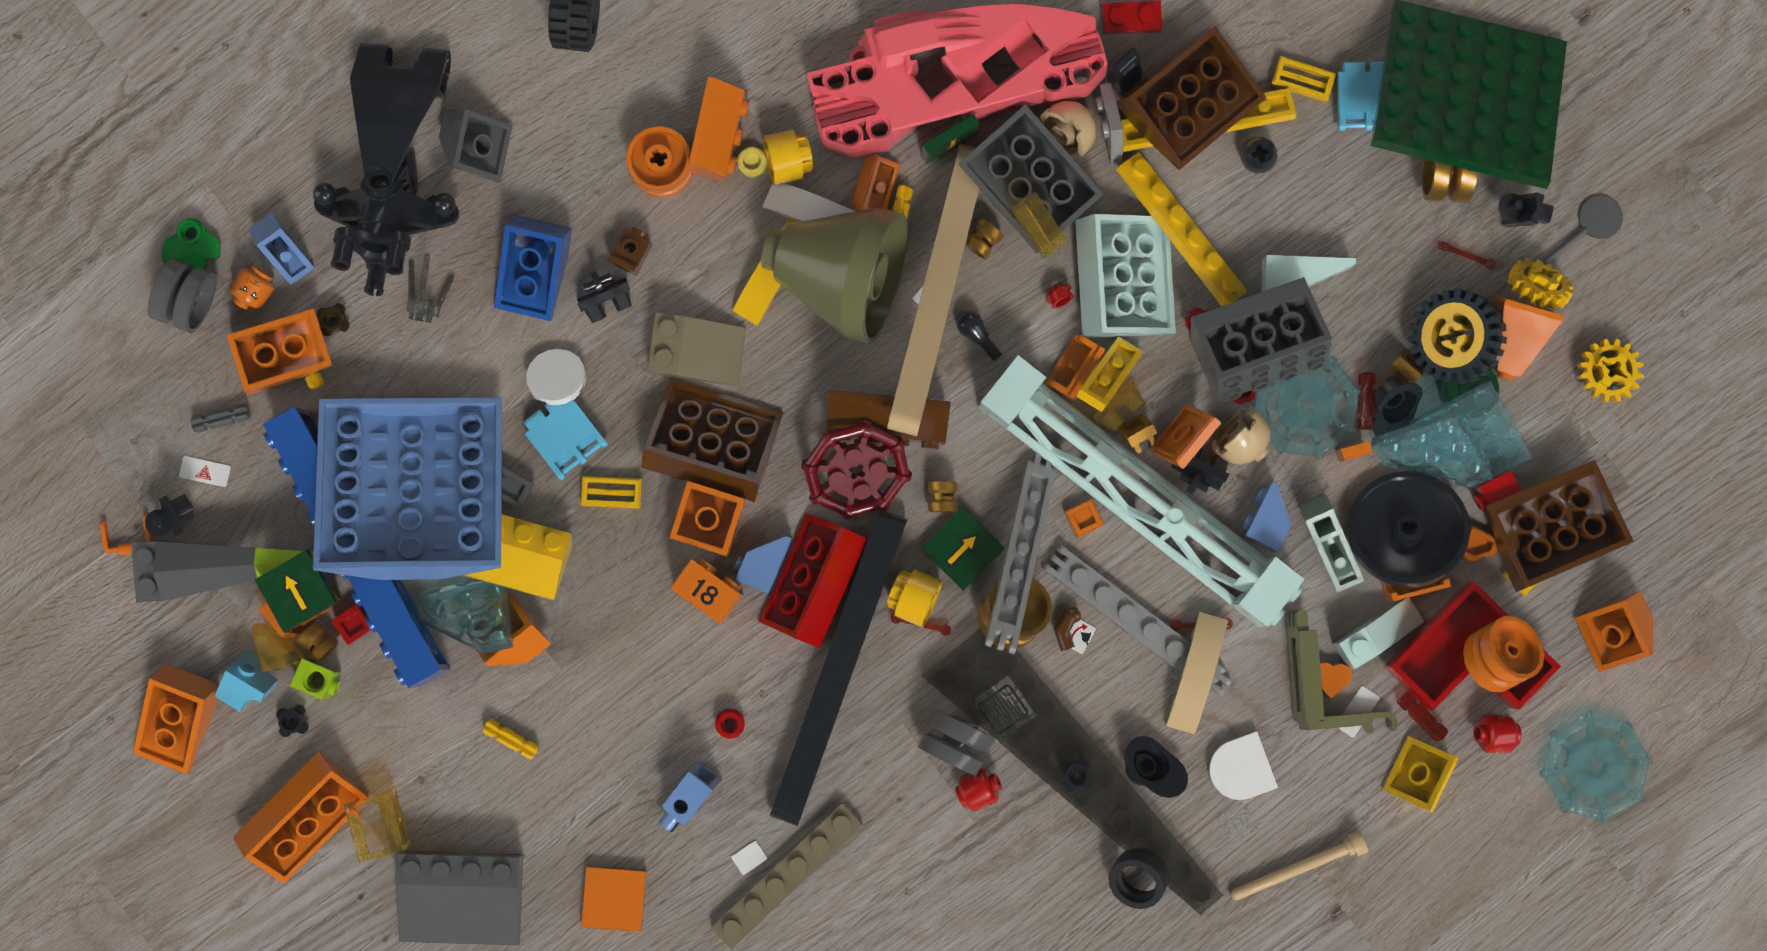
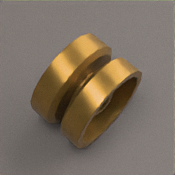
(1444, 179)
(1036, 614)

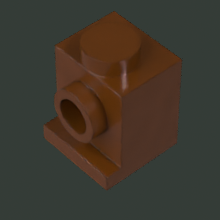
(632, 261)

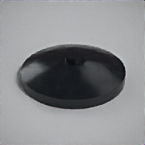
(1408, 529)

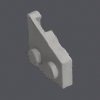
(1111, 123)

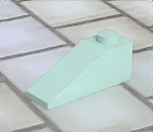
(1284, 269)
(1378, 634)

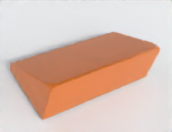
(875, 183)

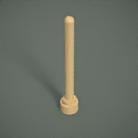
(1352, 845)

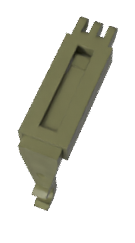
(1307, 683)

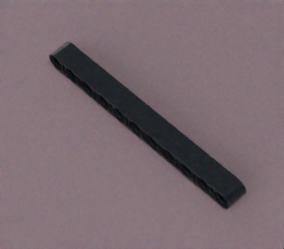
(838, 667)

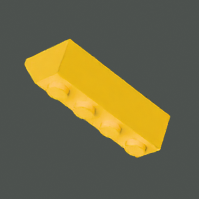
(530, 558)

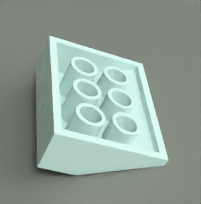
(1124, 276)

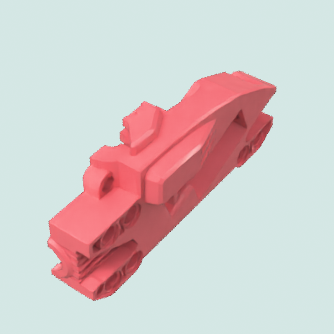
(970, 36)

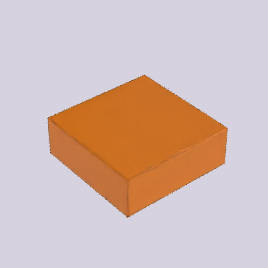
(1354, 451)
(1083, 518)

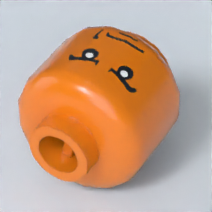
(251, 287)

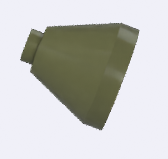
(842, 267)

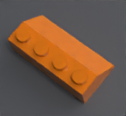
(299, 818)

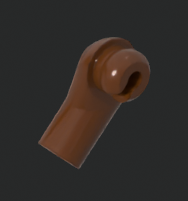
(1063, 625)

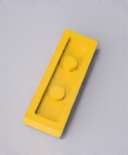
(1109, 374)

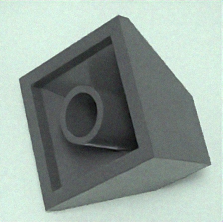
(475, 142)

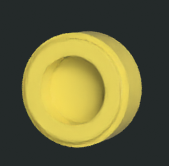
(752, 162)

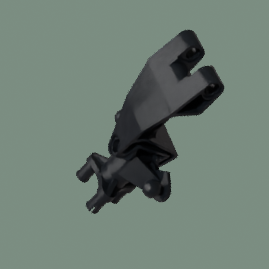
(385, 209)

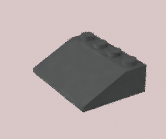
(1027, 160)
(459, 897)

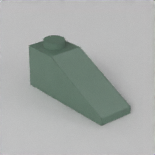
(1331, 543)

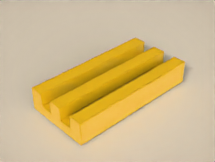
(1284, 61)
(637, 494)

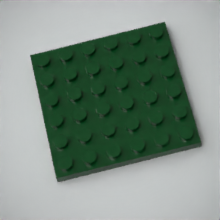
(1470, 94)

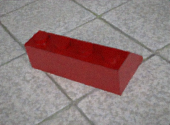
(812, 580)

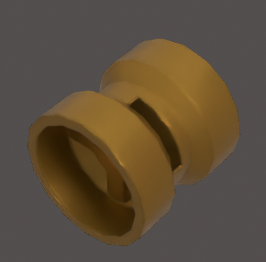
(983, 239)
(942, 503)
(317, 641)

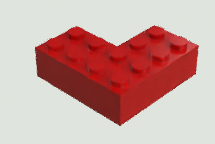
(1434, 659)

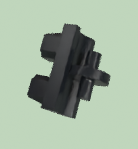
(1524, 210)
(592, 301)
(1203, 475)
(169, 515)

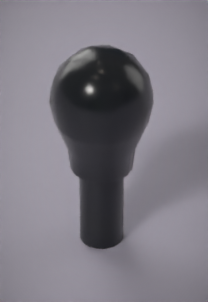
(973, 328)

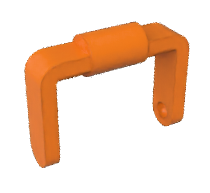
(123, 548)

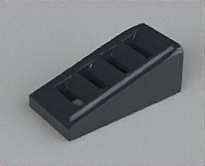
(1126, 72)

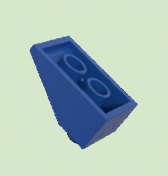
(532, 267)

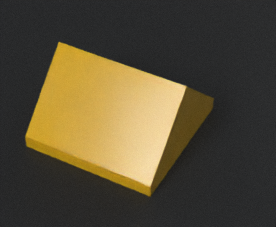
(1420, 774)

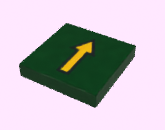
(949, 139)
(963, 549)
(296, 591)

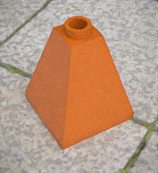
(1526, 334)

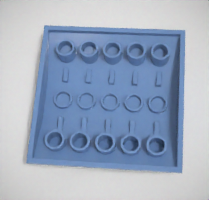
(408, 487)

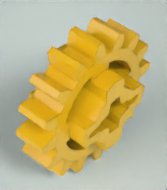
(1540, 284)
(1618, 362)

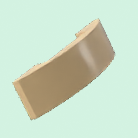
(1197, 673)

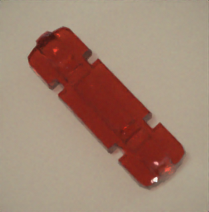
(1365, 400)
(1422, 716)

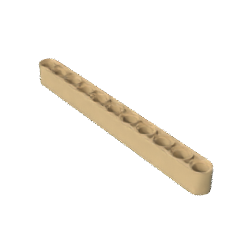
(934, 300)

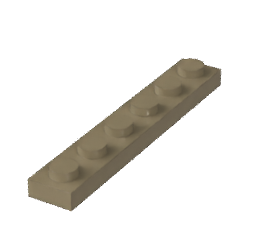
(786, 875)

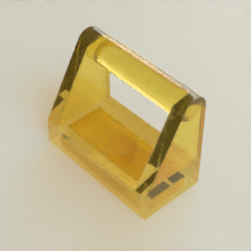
(1039, 225)
(273, 650)
(392, 820)

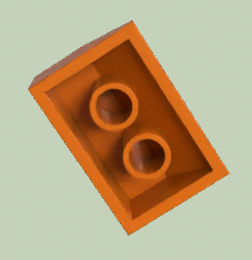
(718, 130)

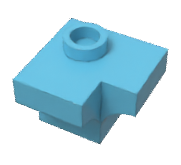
(245, 682)

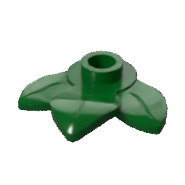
(194, 250)

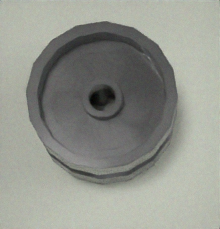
(182, 295)
(956, 741)

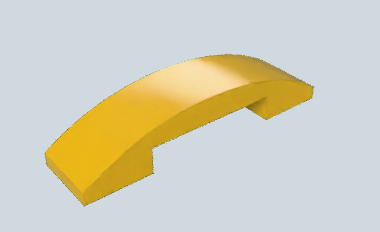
(758, 292)

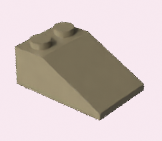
(696, 349)

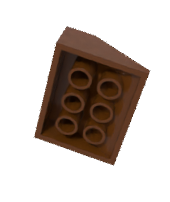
(1192, 98)
(853, 407)
(711, 439)
(1557, 526)

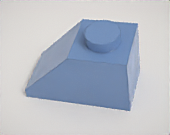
(280, 248)
(762, 564)

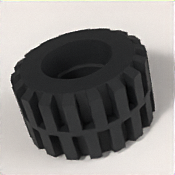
(573, 24)

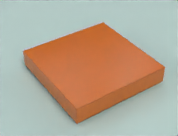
(1185, 436)
(613, 899)

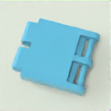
(1358, 94)
(563, 436)

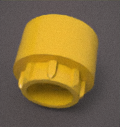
(787, 156)
(914, 596)

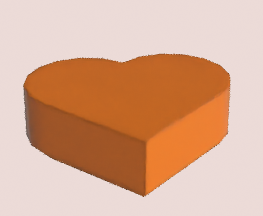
(1480, 545)
(1334, 678)

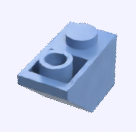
(1269, 521)

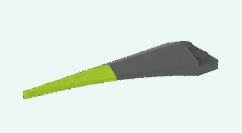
(181, 569)

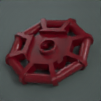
(859, 484)

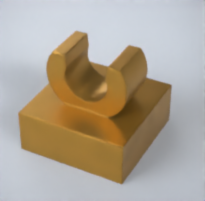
(1407, 366)
(1137, 431)

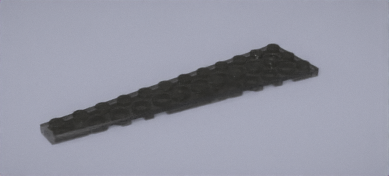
(1032, 723)

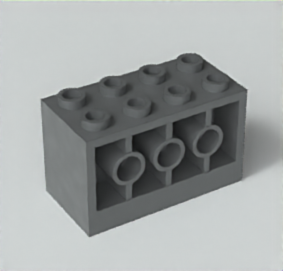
(1261, 340)

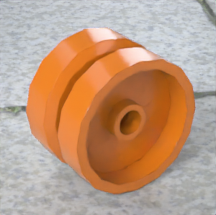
(654, 145)
(1503, 654)

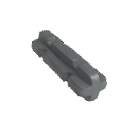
(220, 418)

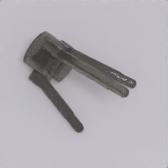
(419, 306)

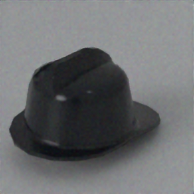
(1395, 404)
(1154, 767)

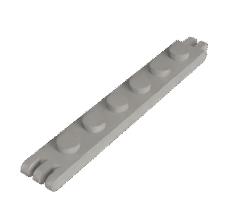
(1021, 554)
(1125, 613)

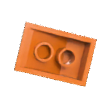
(279, 352)
(175, 717)

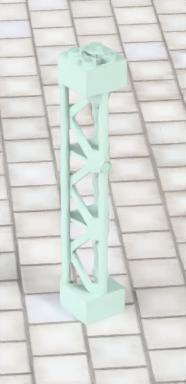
(1263, 586)

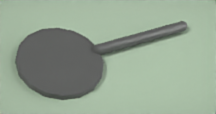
(1598, 218)

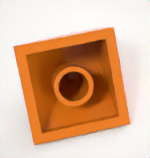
(1618, 631)
(527, 639)

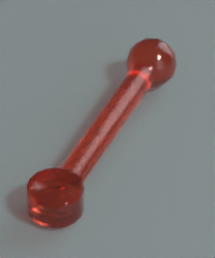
(1489, 263)
(1177, 625)
(945, 629)

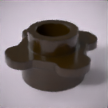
(325, 316)

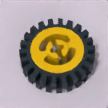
(1444, 319)

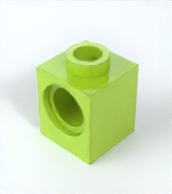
(303, 679)

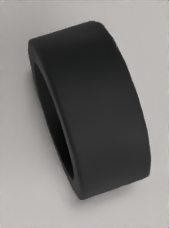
(1125, 892)

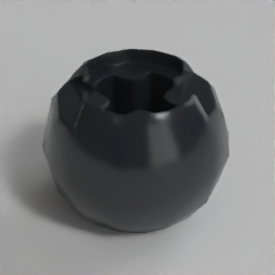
(1264, 145)

